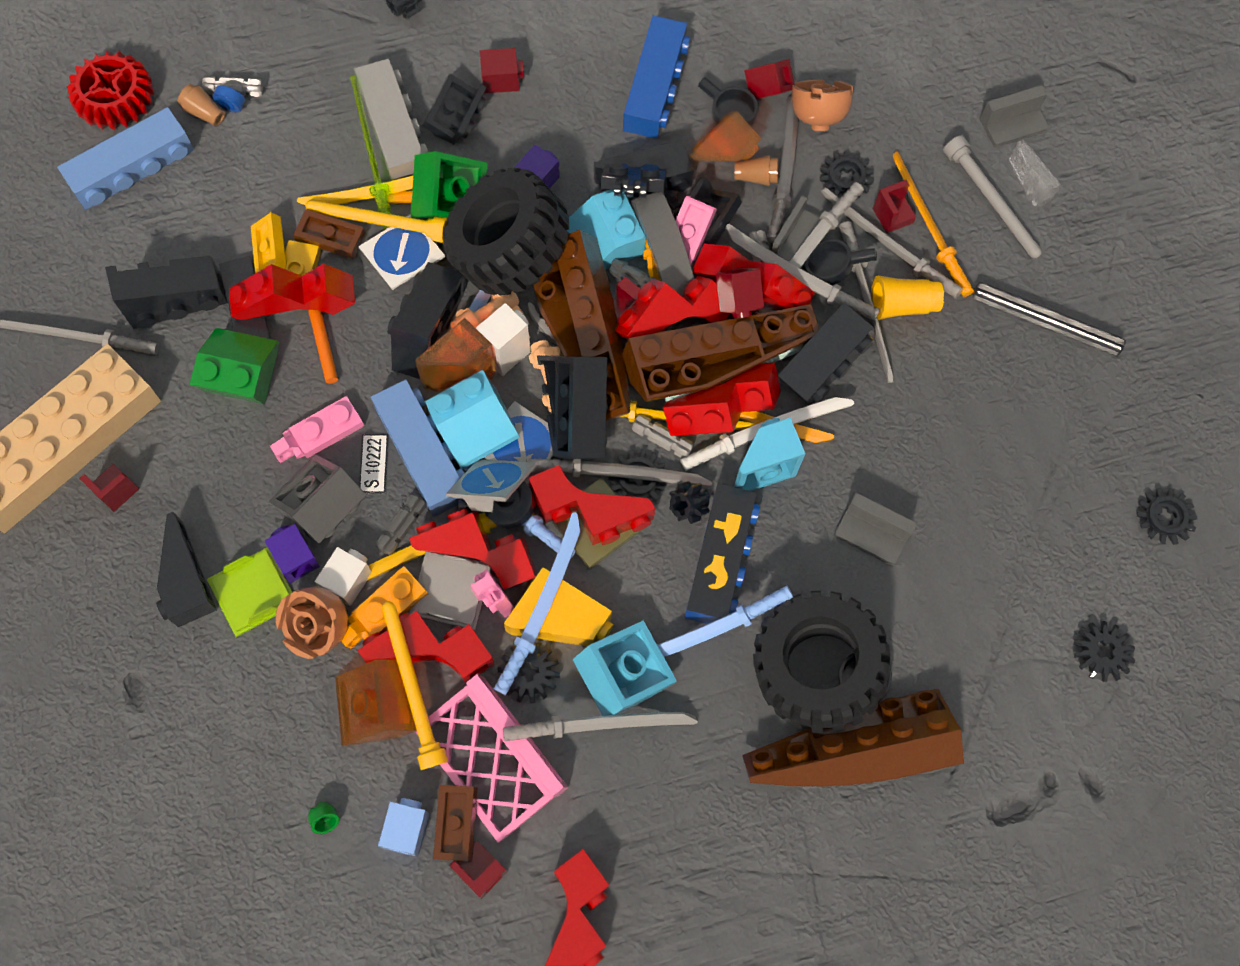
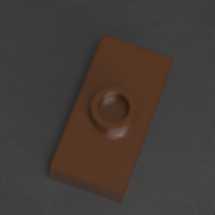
(329, 233)
(455, 823)

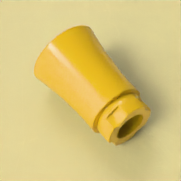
(906, 296)

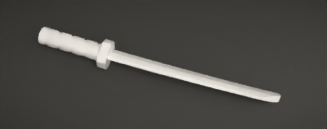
(728, 443)

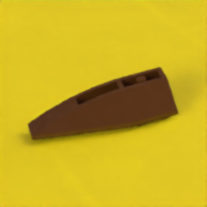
(582, 313)
(713, 352)
(893, 742)

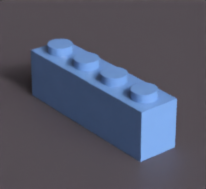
(126, 158)
(418, 445)

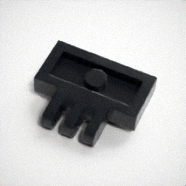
(633, 179)

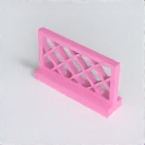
(524, 750)

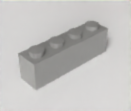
(390, 117)

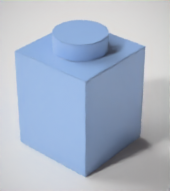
(404, 827)

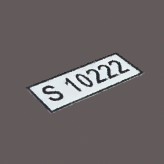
(373, 463)

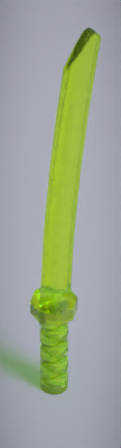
(380, 189)

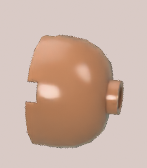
(821, 103)
(312, 621)

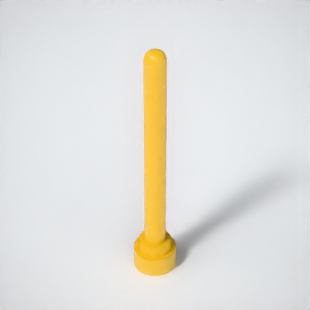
(433, 227)
(430, 752)

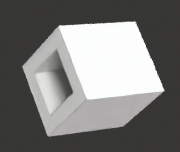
(344, 574)

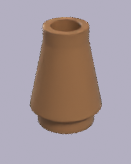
(200, 104)
(758, 170)

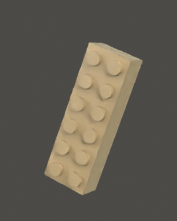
(68, 431)

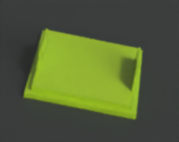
(249, 590)

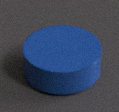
(228, 98)

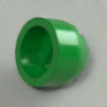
(316, 821)

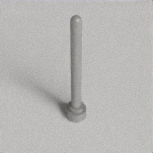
(959, 151)

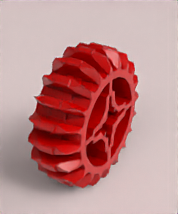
(126, 95)

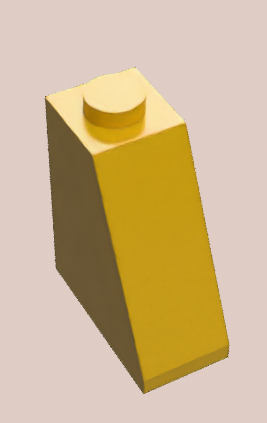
(571, 619)

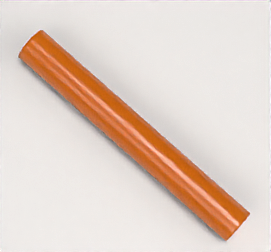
(323, 346)

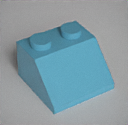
(613, 225)
(472, 419)
(772, 456)
(624, 669)

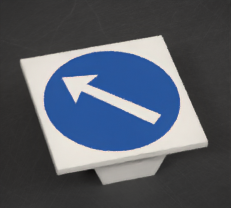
(400, 254)

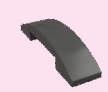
(664, 240)

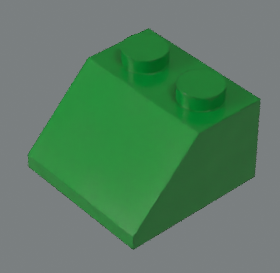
(440, 182)
(235, 365)

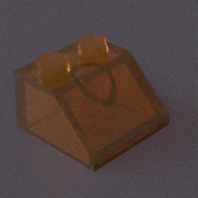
(727, 141)
(455, 358)
(373, 704)

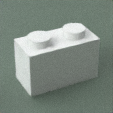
(508, 335)

